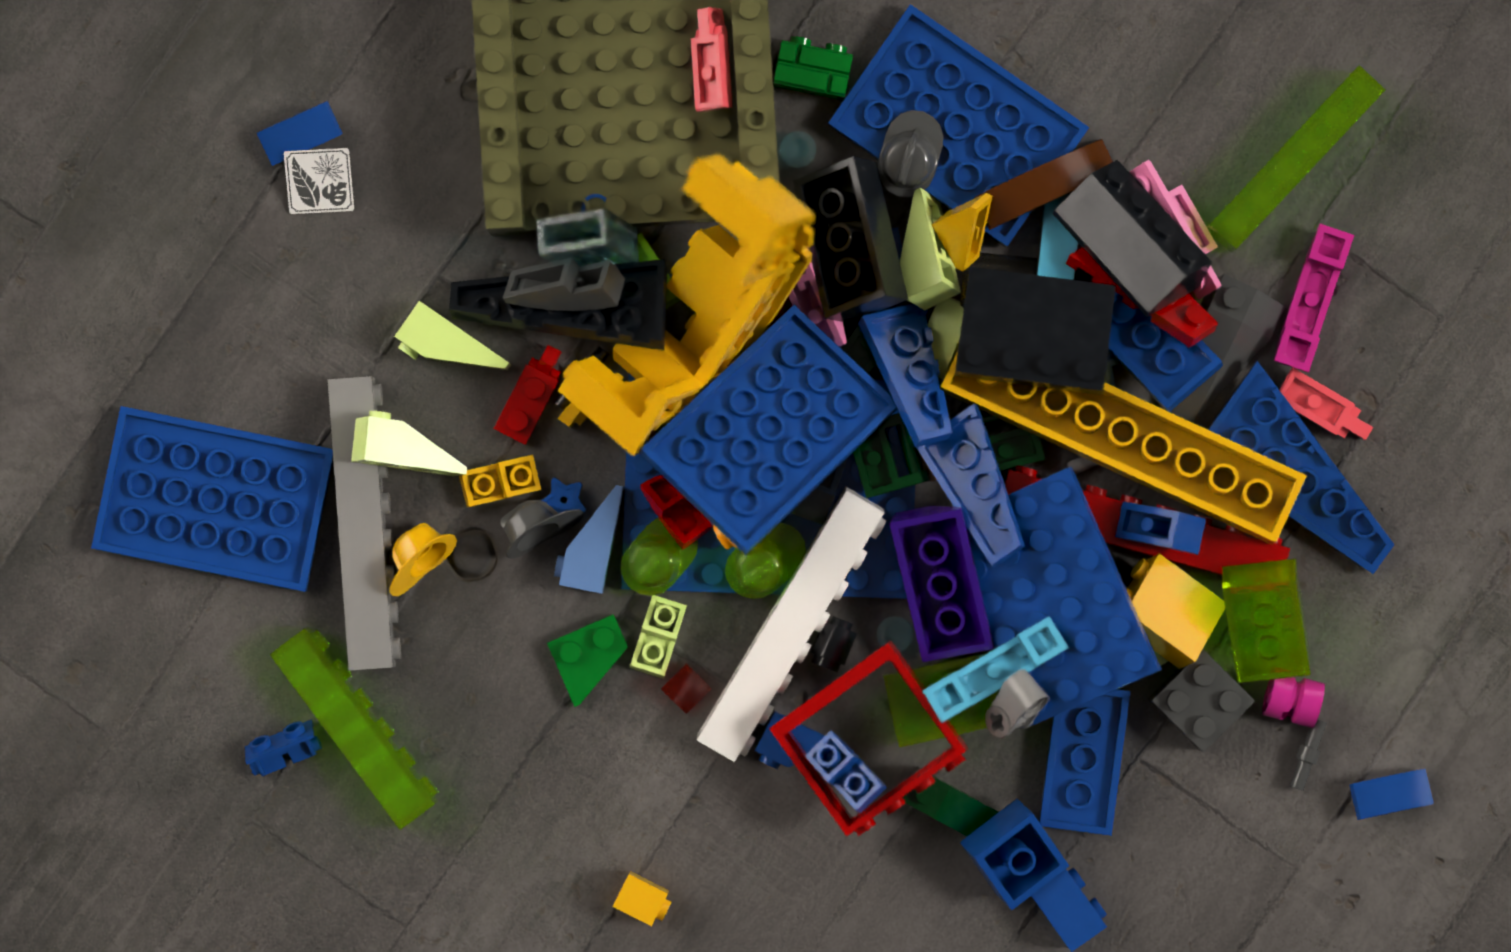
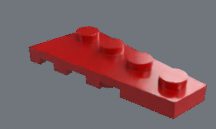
(1182, 319)

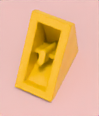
(963, 230)

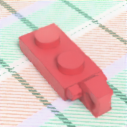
(711, 62)
(1323, 405)

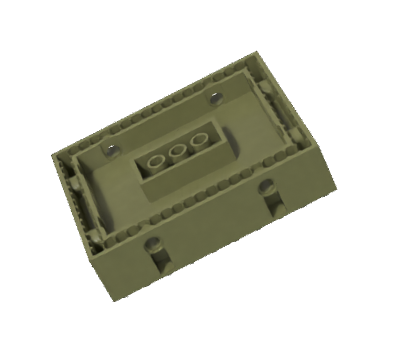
(605, 106)

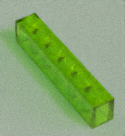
(1295, 158)
(354, 727)

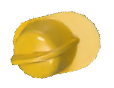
(417, 554)

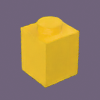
(642, 899)

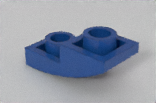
(300, 132)
(845, 771)
(1391, 794)

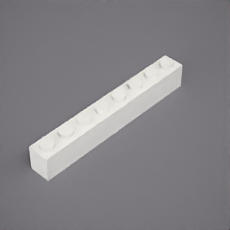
(790, 625)

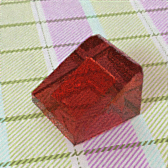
(686, 688)

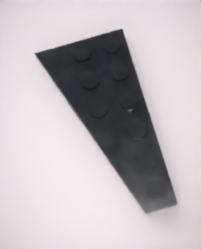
(634, 322)

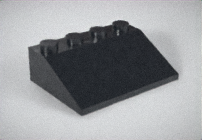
(1035, 330)

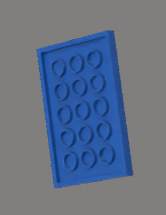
(987, 115)
(769, 429)
(213, 499)
(1073, 580)

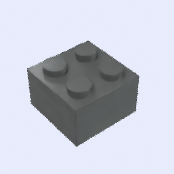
(1201, 701)

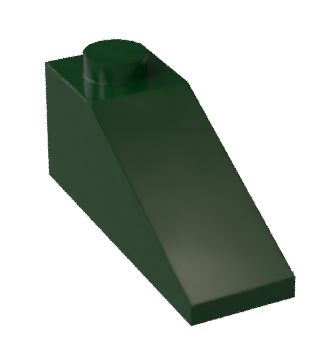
(950, 806)

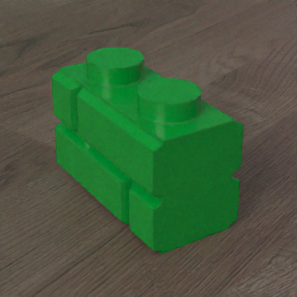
(813, 68)

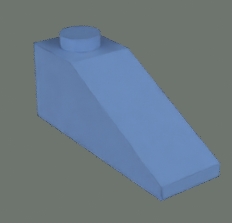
(590, 552)

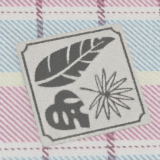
(319, 180)

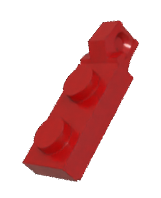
(530, 397)

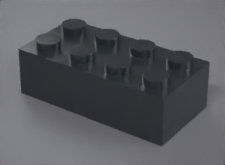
(852, 240)

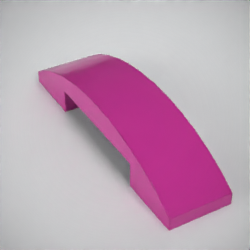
(1312, 297)

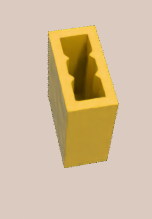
(1173, 609)

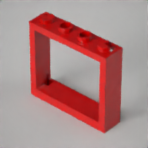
(894, 798)

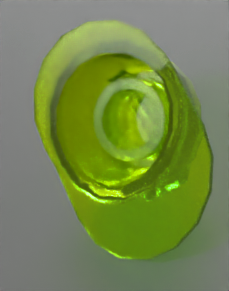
(655, 560)
(767, 564)

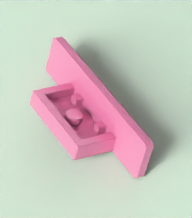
(1183, 212)

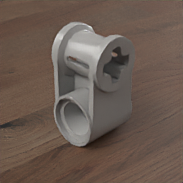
(1015, 705)

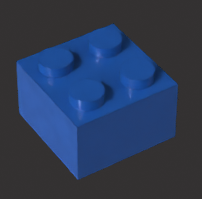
(1014, 854)

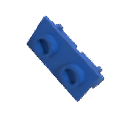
(266, 751)

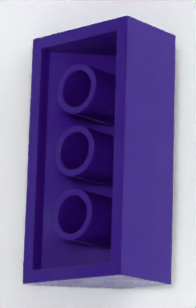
(941, 582)

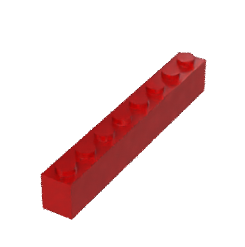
(1217, 547)

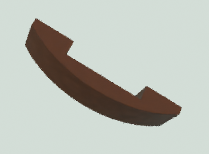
(1044, 183)

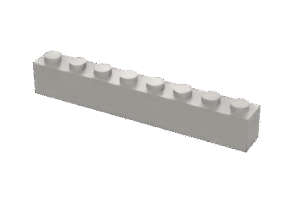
(362, 532)

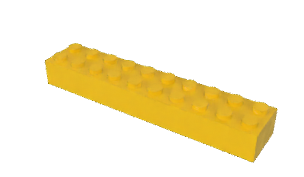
(1147, 448)

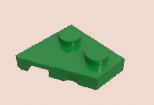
(587, 655)

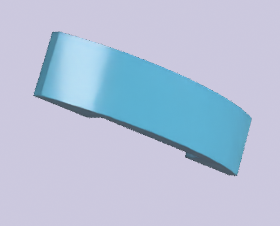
(1055, 244)
(990, 671)

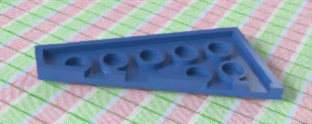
(1327, 504)

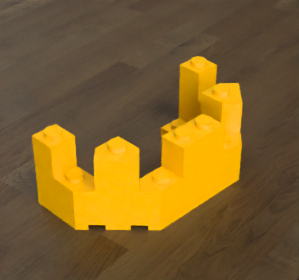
(729, 287)

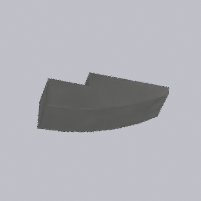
(565, 286)

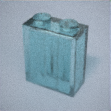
(587, 238)

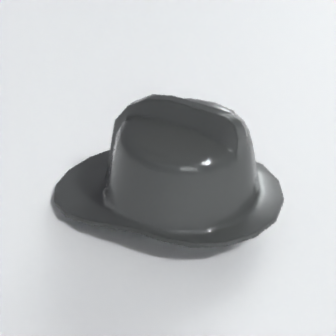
(910, 153)
(535, 523)

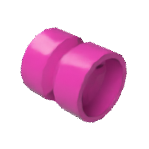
(1294, 699)

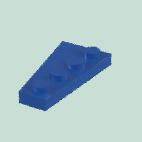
(906, 360)
(973, 481)

